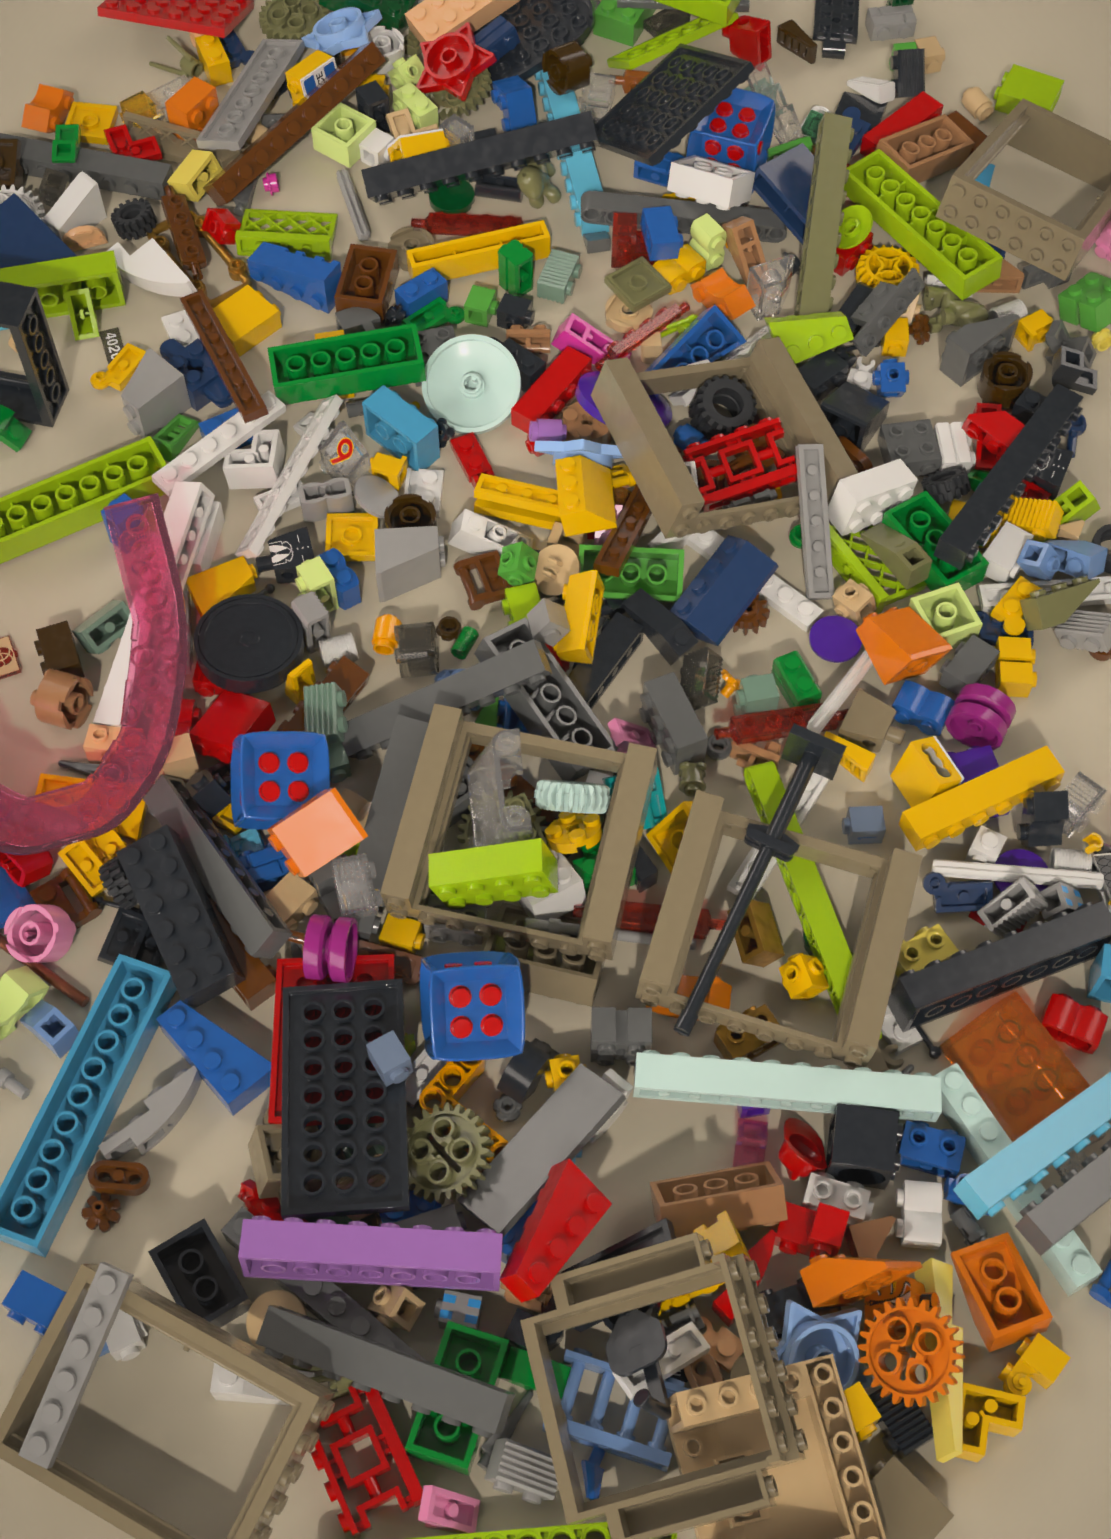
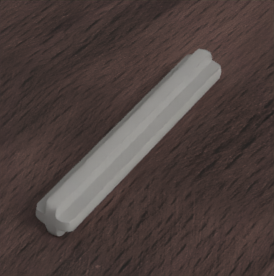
(353, 205)

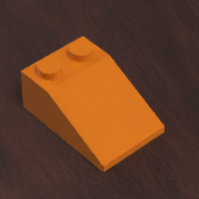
(850, 1279)
(1000, 1292)

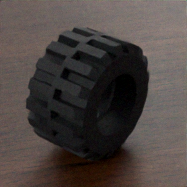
(726, 393)

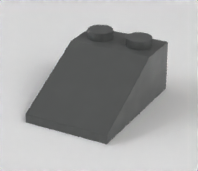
(974, 344)

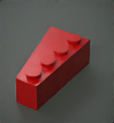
(558, 1225)

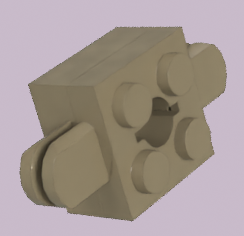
(266, 1159)

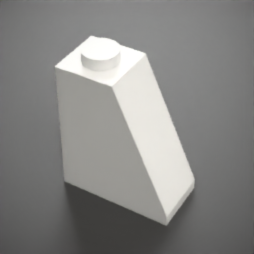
(77, 206)

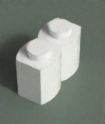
(920, 1214)

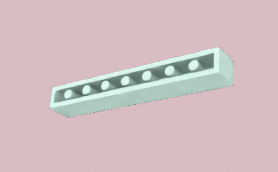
(985, 1137)

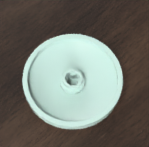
(471, 383)

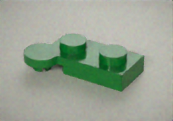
(435, 315)

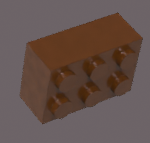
(367, 279)

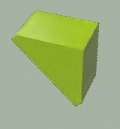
(82, 314)

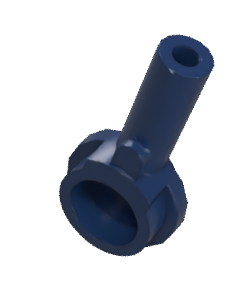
(1076, 430)

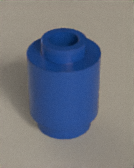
(687, 435)

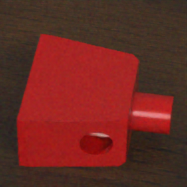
(750, 39)

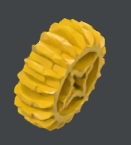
(884, 265)

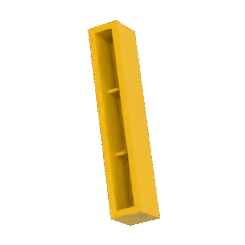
(477, 252)
(980, 798)

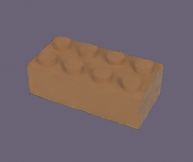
(928, 148)
(747, 1192)

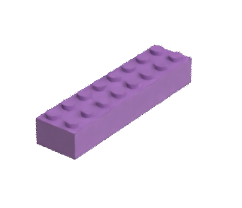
(370, 1254)

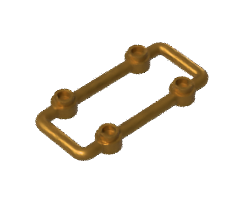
(236, 267)

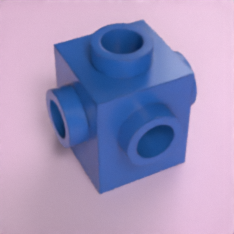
(890, 378)

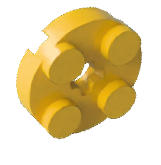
(573, 831)

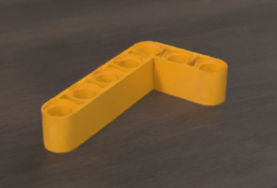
(440, 1091)

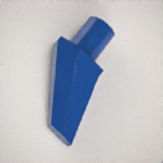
(593, 1473)

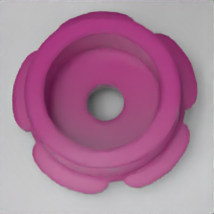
(271, 183)

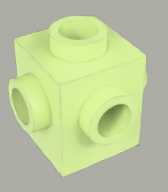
(406, 71)

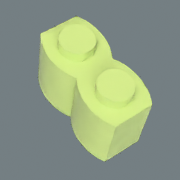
(708, 240)

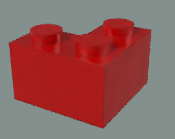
(811, 1230)

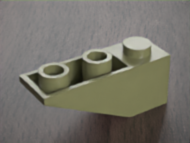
(899, 554)
(1057, 605)

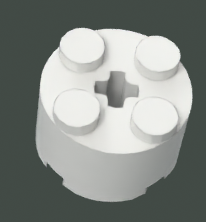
(389, 44)

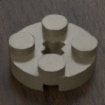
(408, 237)

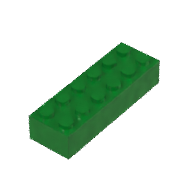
(346, 364)

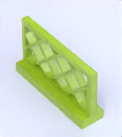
(313, 244)
(854, 568)

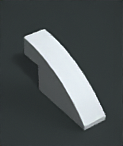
(152, 270)

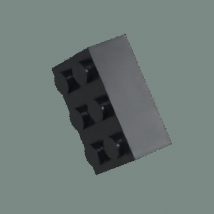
(201, 1275)

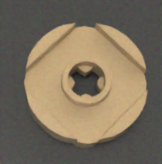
(624, 322)

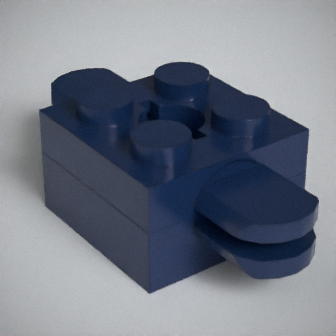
(199, 373)

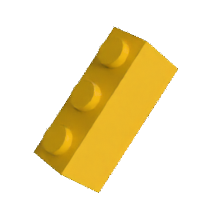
(584, 495)
(583, 608)

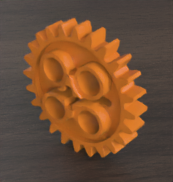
(939, 1362)

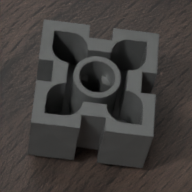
(619, 1034)

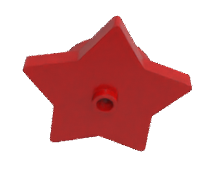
(453, 62)

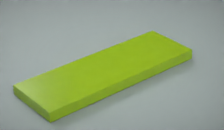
(665, 43)

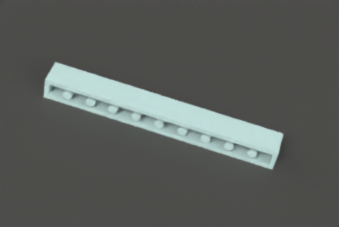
(783, 1085)

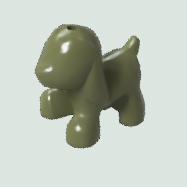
(535, 183)
(952, 309)

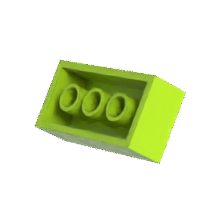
(493, 873)

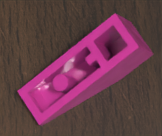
(583, 338)

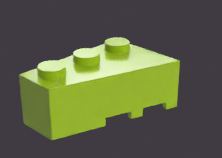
(810, 334)

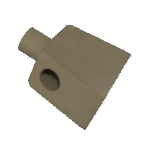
(870, 723)

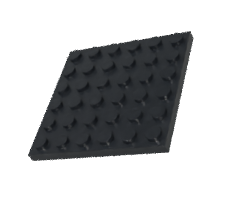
(670, 103)

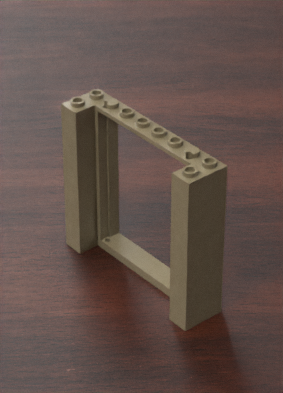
(658, 466)
(431, 809)
(873, 958)

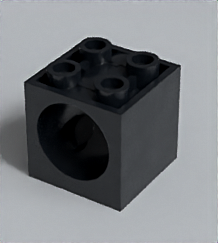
(863, 1145)

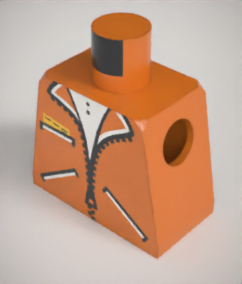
(904, 1288)

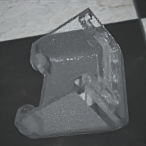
(486, 779)

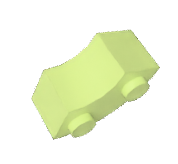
(18, 995)

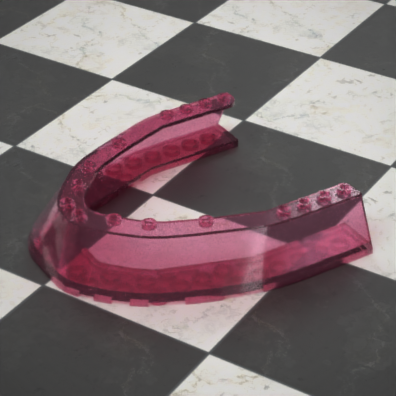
(149, 702)

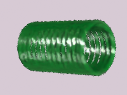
(463, 648)

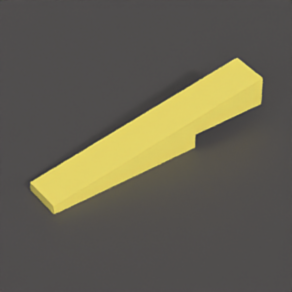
(948, 1411)

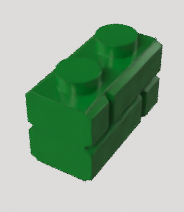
(515, 268)
(795, 680)

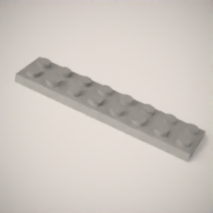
(250, 95)

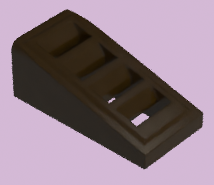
(796, 40)

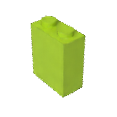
(1027, 85)

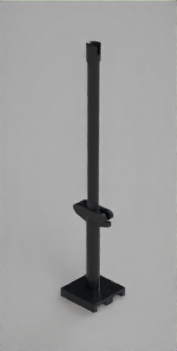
(811, 754)

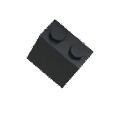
(855, 413)

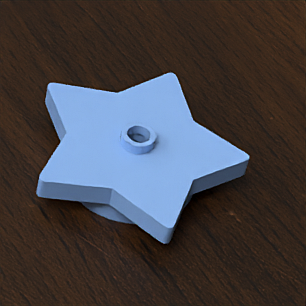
(342, 30)
(597, 452)
(811, 1335)

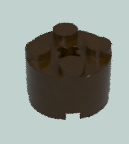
(567, 68)
(1004, 379)
(410, 511)

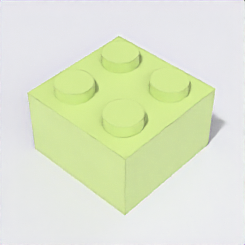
(341, 133)
(948, 613)

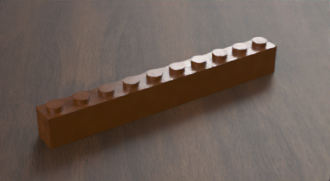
(294, 124)

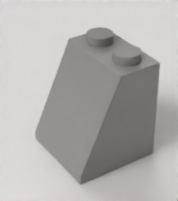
(154, 395)
(407, 559)

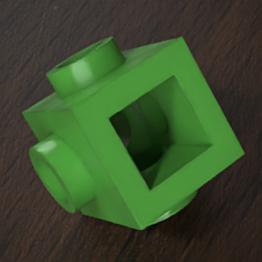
(518, 563)

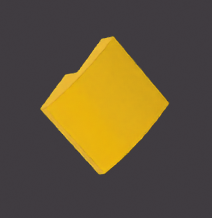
(88, 855)

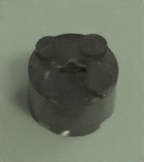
(417, 649)

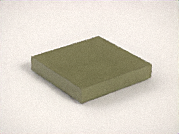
(637, 284)

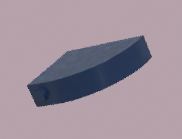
(786, 186)
(26, 237)

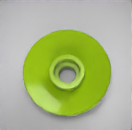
(855, 226)

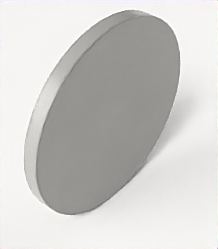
(374, 494)

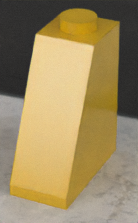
(221, 583)

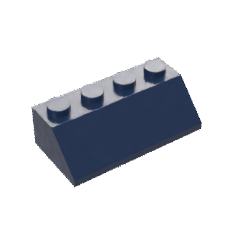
(724, 589)

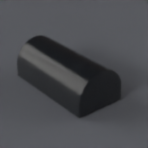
(499, 188)

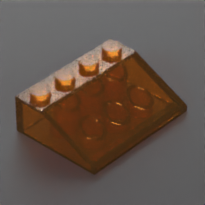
(1014, 1065)

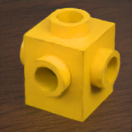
(803, 976)
(560, 1069)

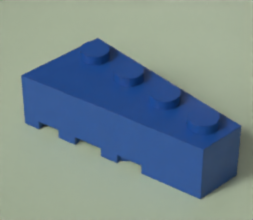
(296, 275)
(705, 338)
(224, 1063)

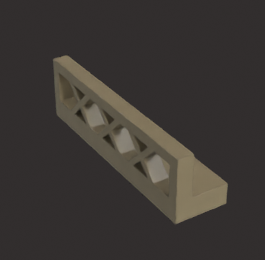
(170, 146)

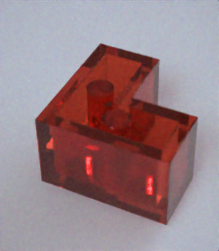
(627, 241)

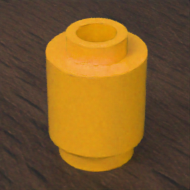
(384, 636)

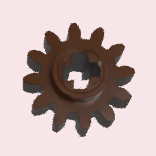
(753, 617)

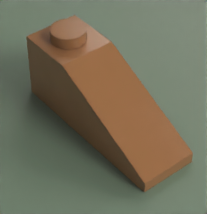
(744, 244)

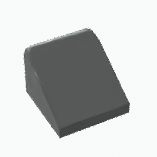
(597, 242)

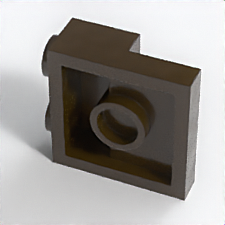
(10, 170)

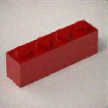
(916, 111)
(551, 389)

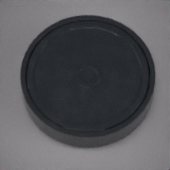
(249, 643)

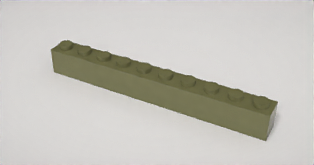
(824, 215)

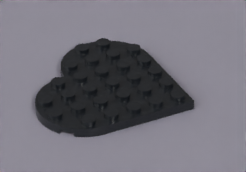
(540, 28)

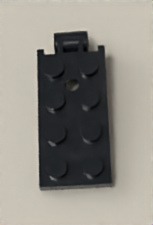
(835, 25)

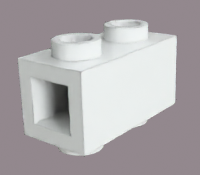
(846, 1196)

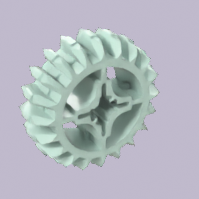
(572, 796)

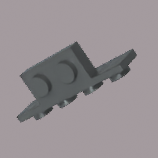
(883, 309)

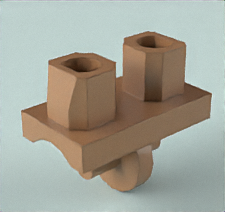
(534, 340)
(751, 755)

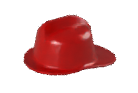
(801, 1149)

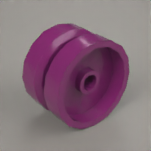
(980, 716)
(330, 948)

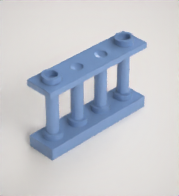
(592, 1433)

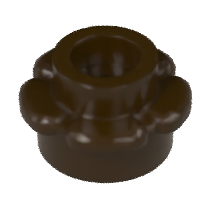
(448, 623)

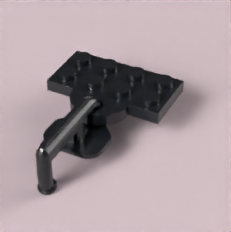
(637, 1335)

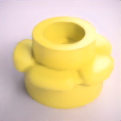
(1101, 340)

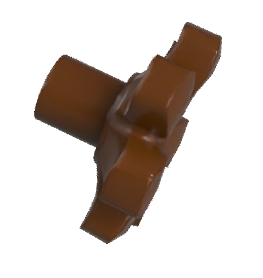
(920, 329)
(101, 1212)

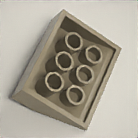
(549, 970)

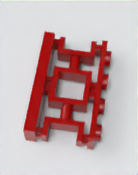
(749, 482)
(384, 1445)

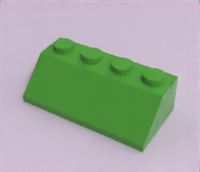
(652, 569)

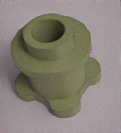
(692, 777)

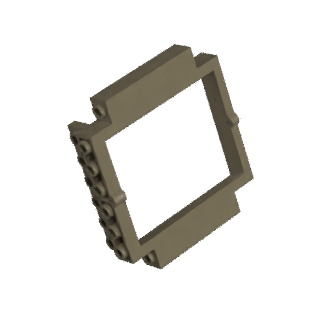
(639, 1281)

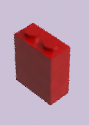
(226, 719)

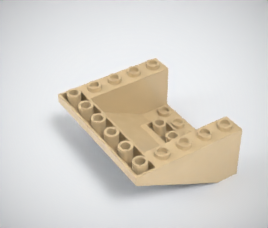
(817, 1496)

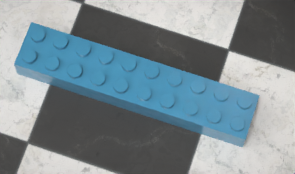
(82, 1104)

